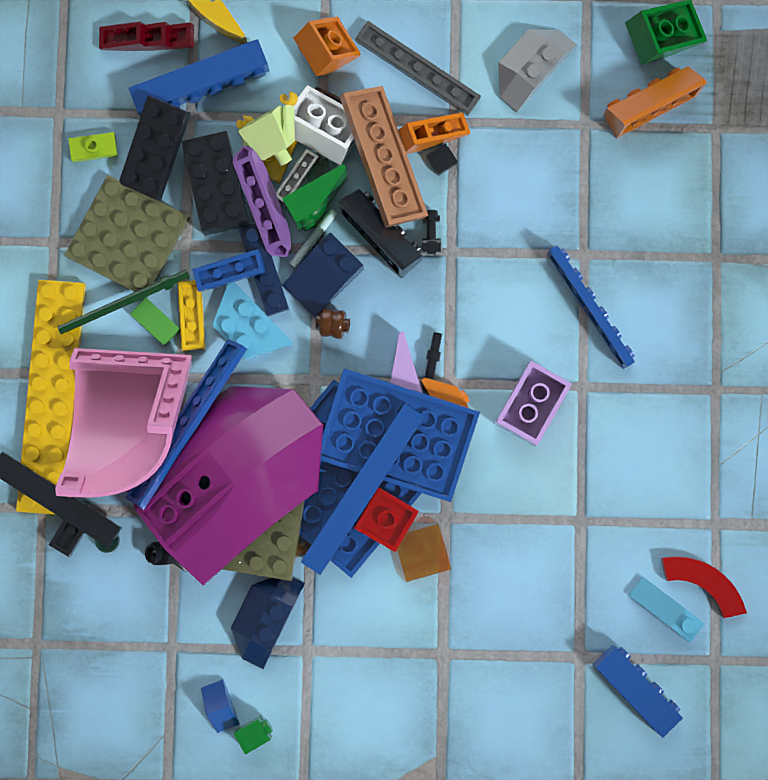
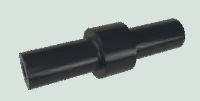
(433, 355)

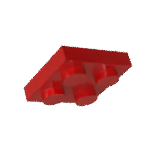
(386, 519)

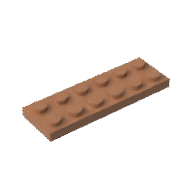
(383, 156)

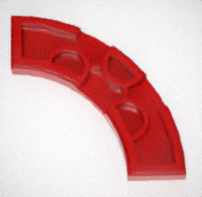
(709, 579)

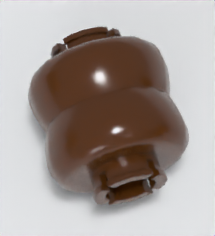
(332, 323)

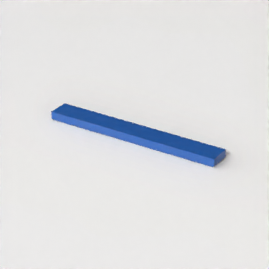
(191, 416)
(362, 488)

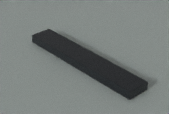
(65, 507)

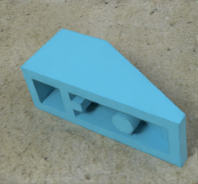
(666, 610)

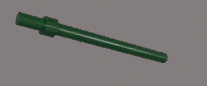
(165, 283)

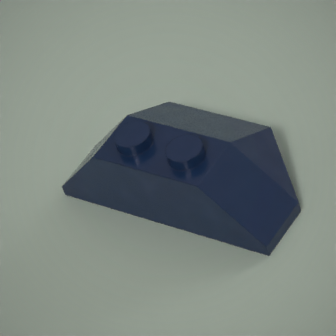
(264, 617)

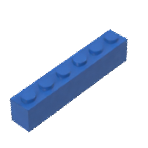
(204, 77)

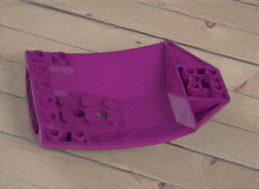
(260, 463)

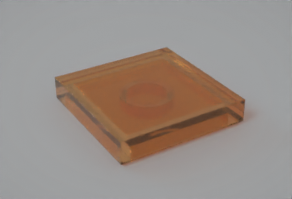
(423, 553)

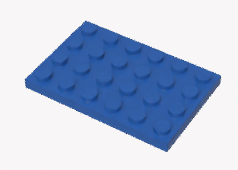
(365, 411)

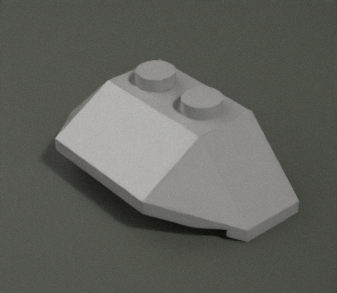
(530, 64)

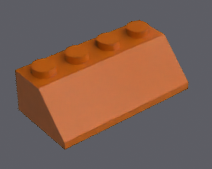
(654, 100)

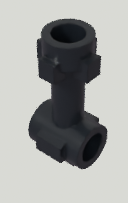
(431, 244)

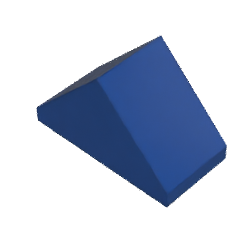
(219, 706)

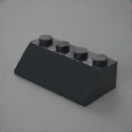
(387, 242)

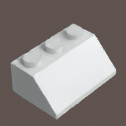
(322, 125)

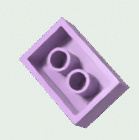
(533, 403)

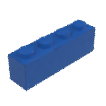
(638, 691)

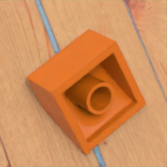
(326, 45)

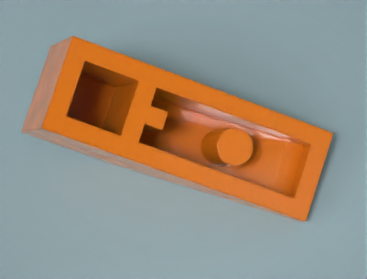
(433, 132)

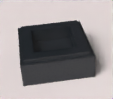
(442, 159)

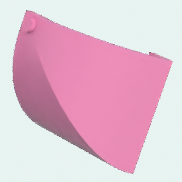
(121, 419)

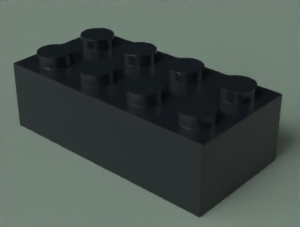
(215, 183)

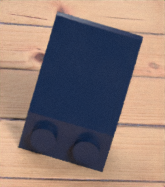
(323, 275)

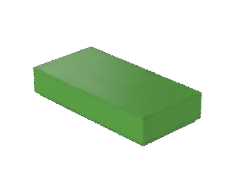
(155, 321)

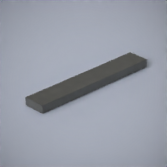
(417, 68)

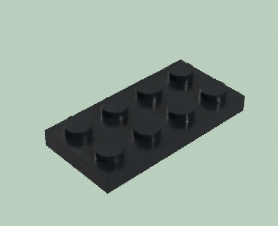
(154, 147)

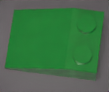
(665, 31)
(311, 201)

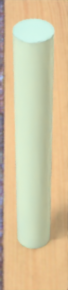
(313, 238)

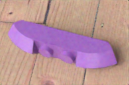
(263, 201)

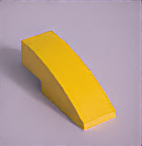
(219, 18)

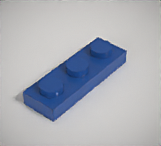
(229, 270)

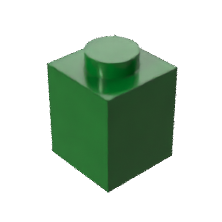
(253, 734)

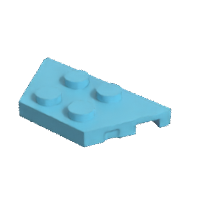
(247, 324)

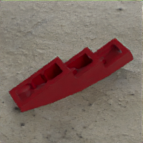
(146, 37)

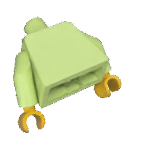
(271, 131)

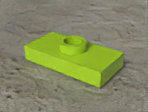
(93, 147)

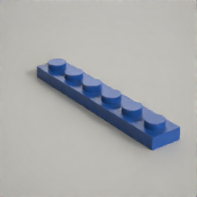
(596, 314)

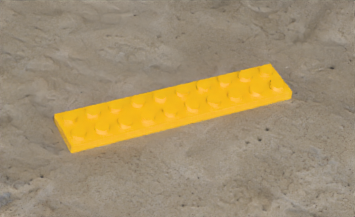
(51, 384)

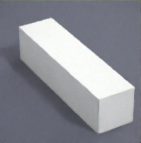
(298, 174)

